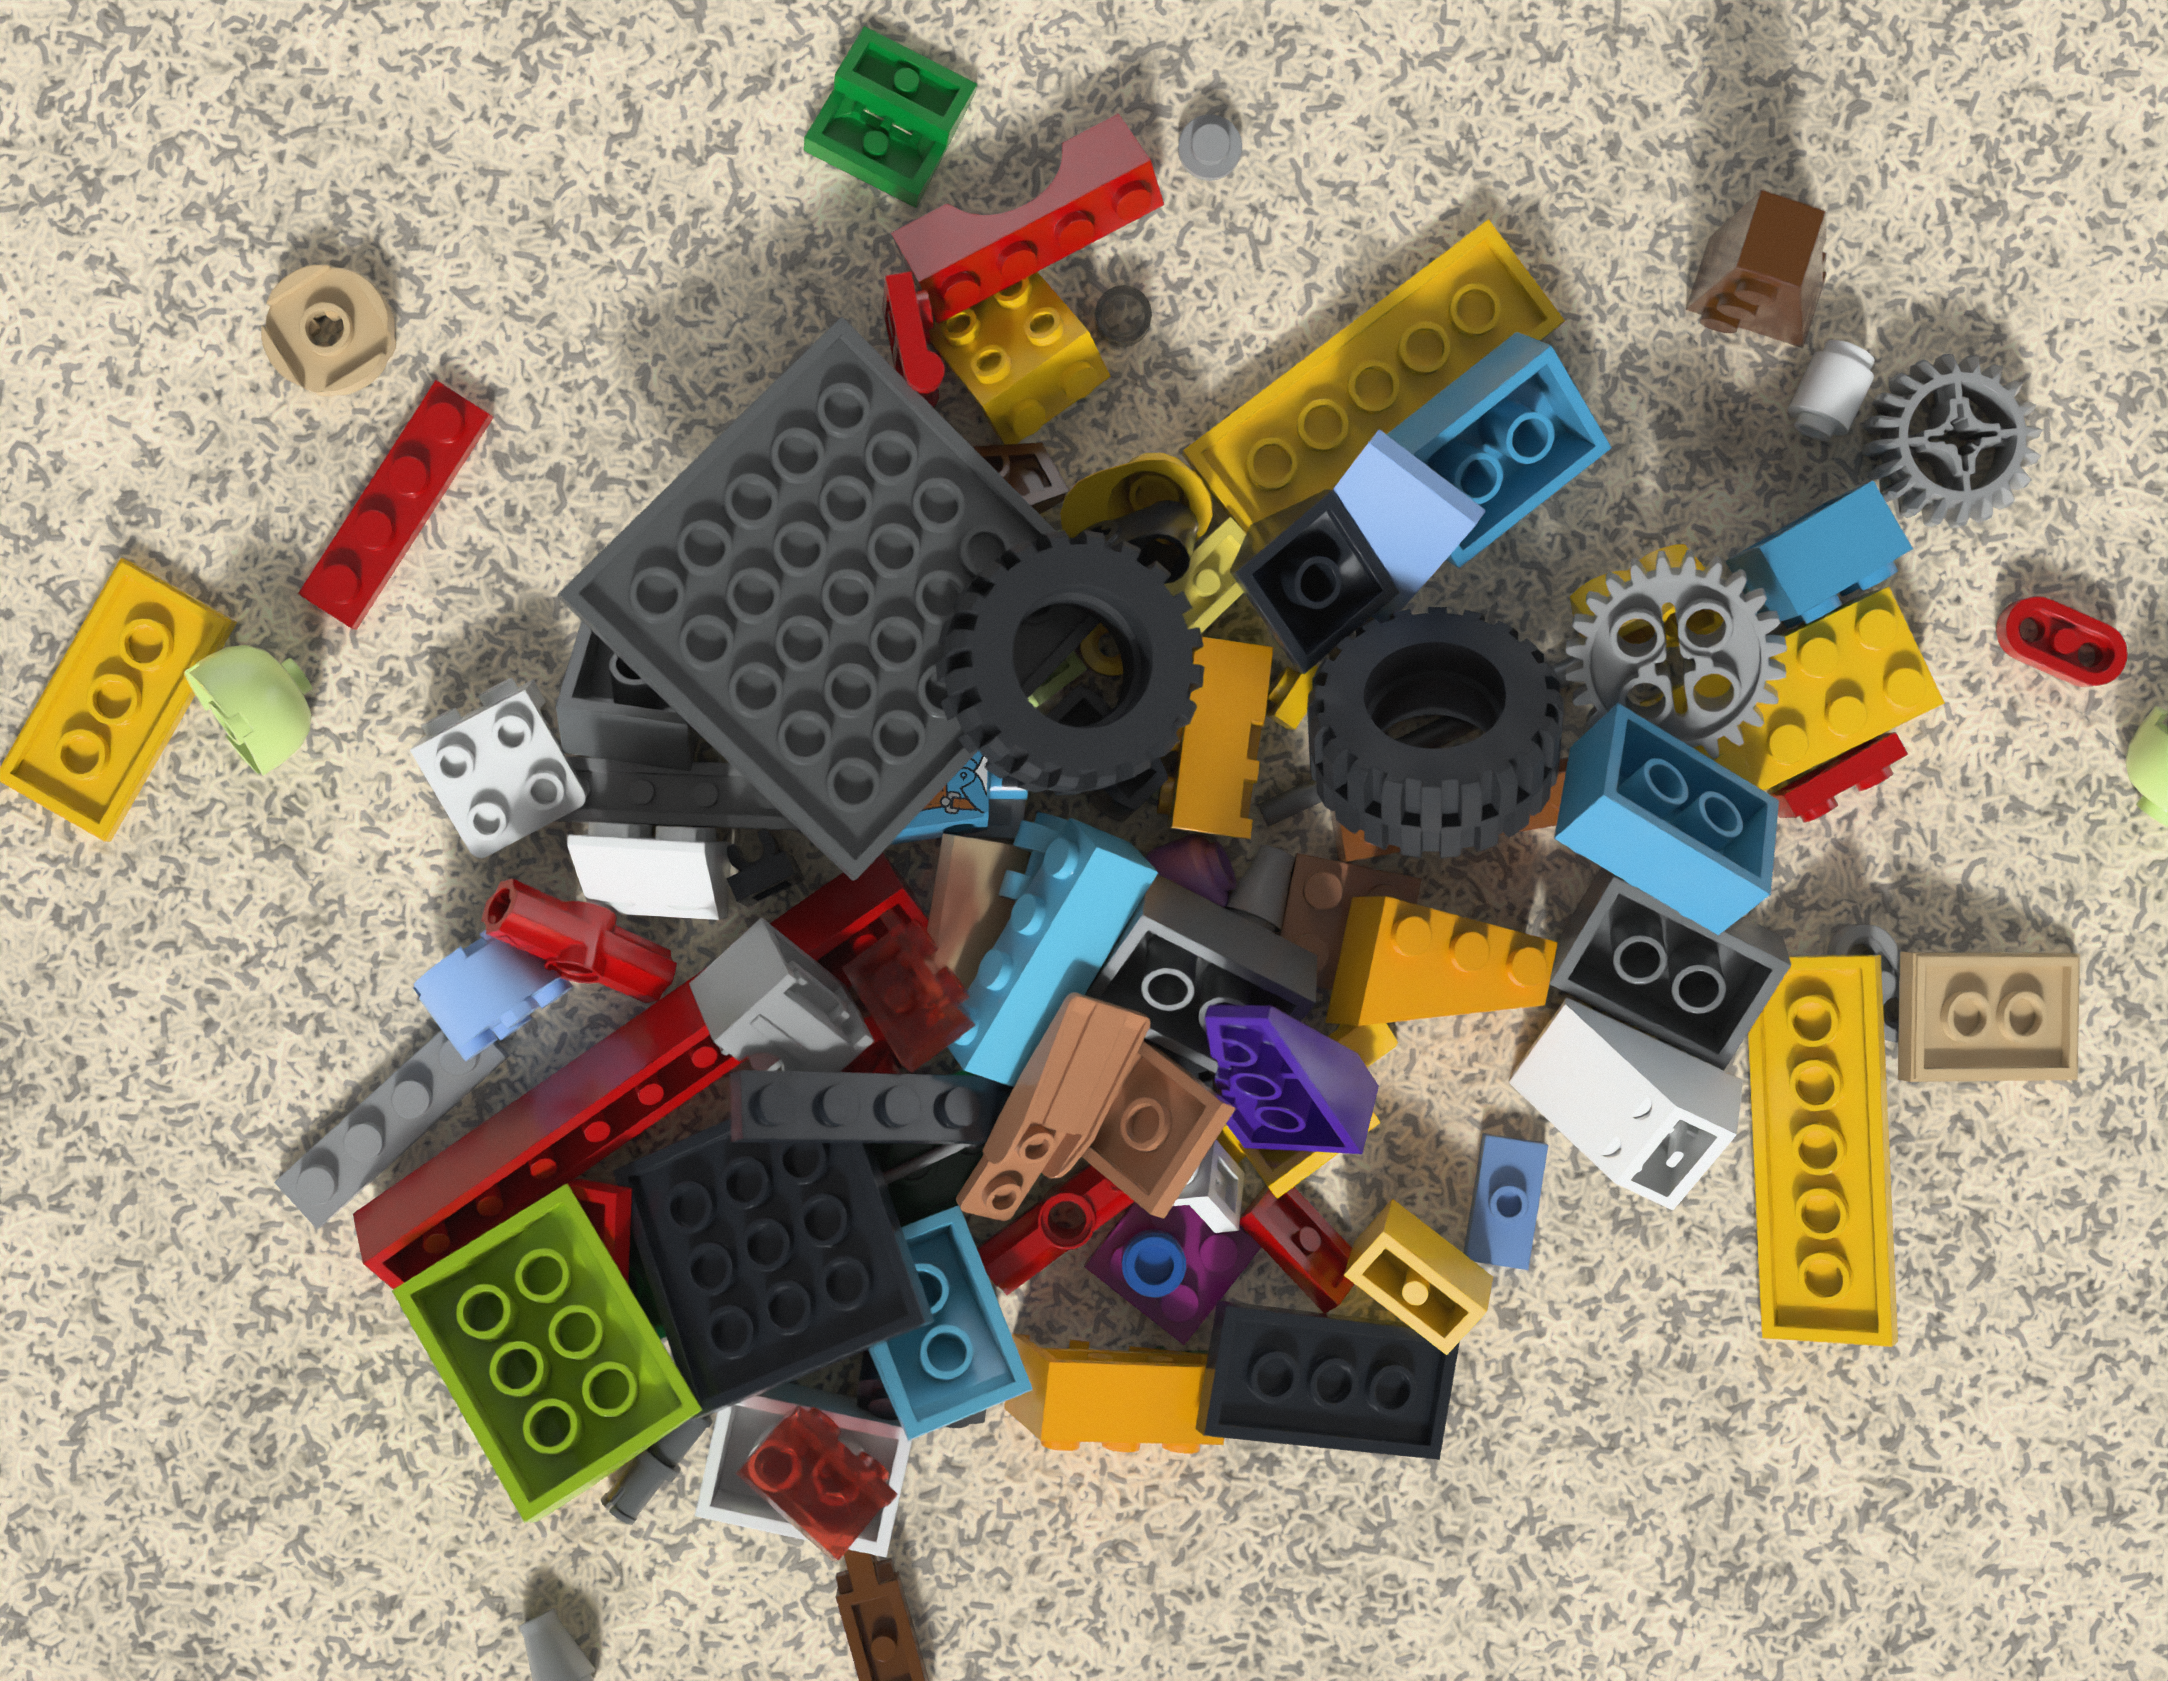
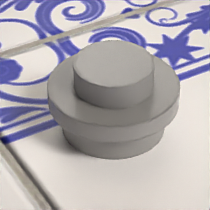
(1210, 147)

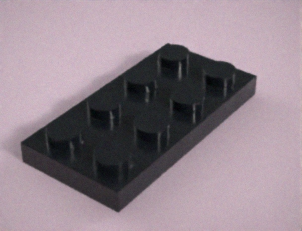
(1324, 1382)

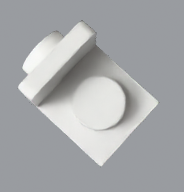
(1216, 1190)

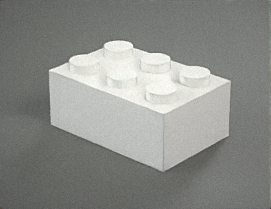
(746, 1424)

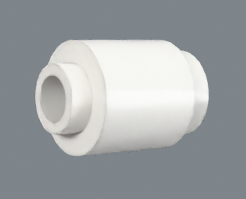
(1832, 390)

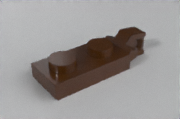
(878, 1620)

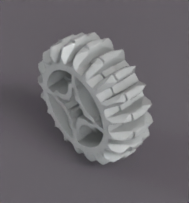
(1951, 465)

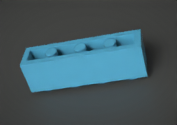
(1050, 947)

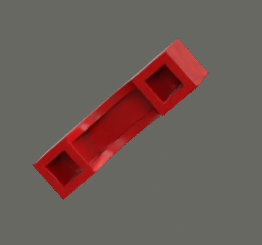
(969, 256)

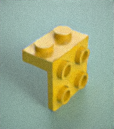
(1021, 357)

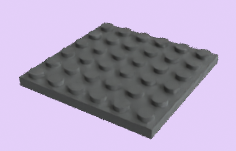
(804, 590)

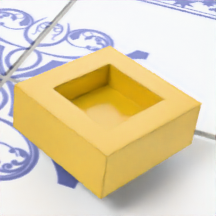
(1290, 697)

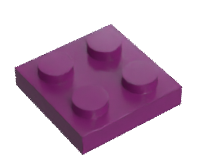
(1211, 1266)

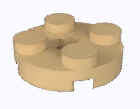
(292, 324)

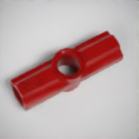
(578, 941)
(1036, 1241)

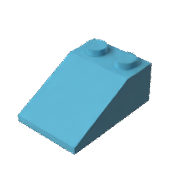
(968, 1353)

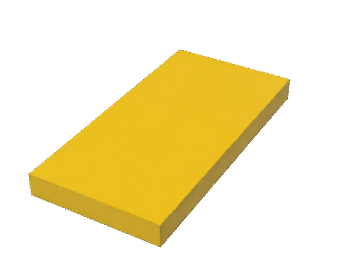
(114, 700)

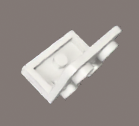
(498, 768)

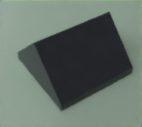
(1311, 577)

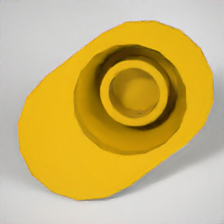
(1133, 487)

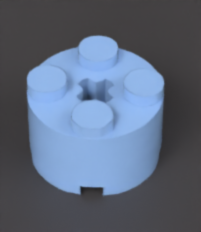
(486, 992)

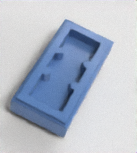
(1505, 1201)

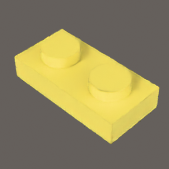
(1208, 579)

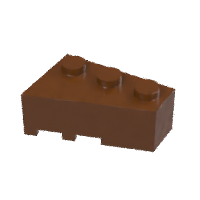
(1763, 270)

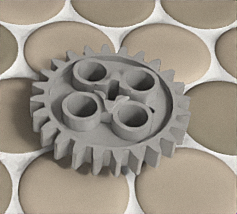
(1734, 650)

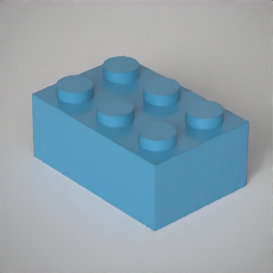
(1505, 436)
(1668, 820)

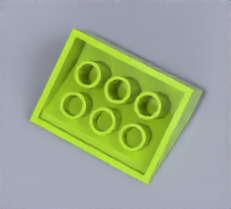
(547, 1353)

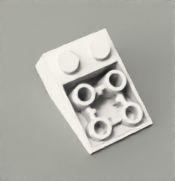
(663, 875)
(1630, 1101)

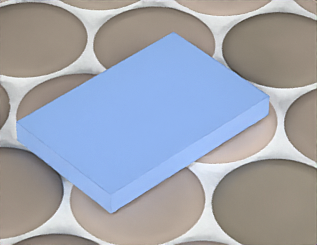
(1404, 515)

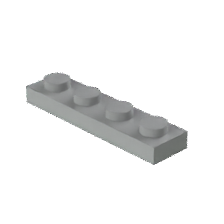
(384, 1127)

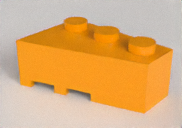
(1221, 742)
(1430, 964)
(1111, 1397)

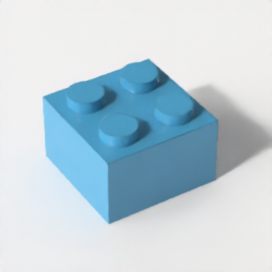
(1824, 553)

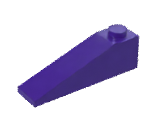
(1289, 1082)

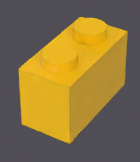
(1419, 1276)

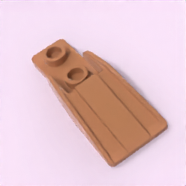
(1055, 1103)

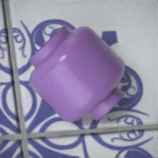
(1196, 866)

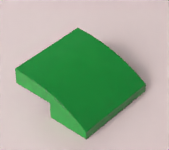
(905, 93)

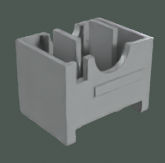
(779, 1006)

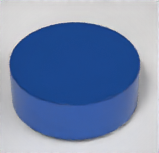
(1153, 1263)

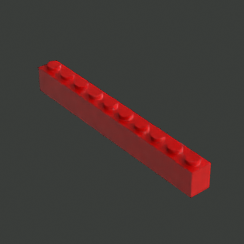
(600, 1096)

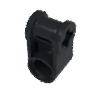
(1160, 520)

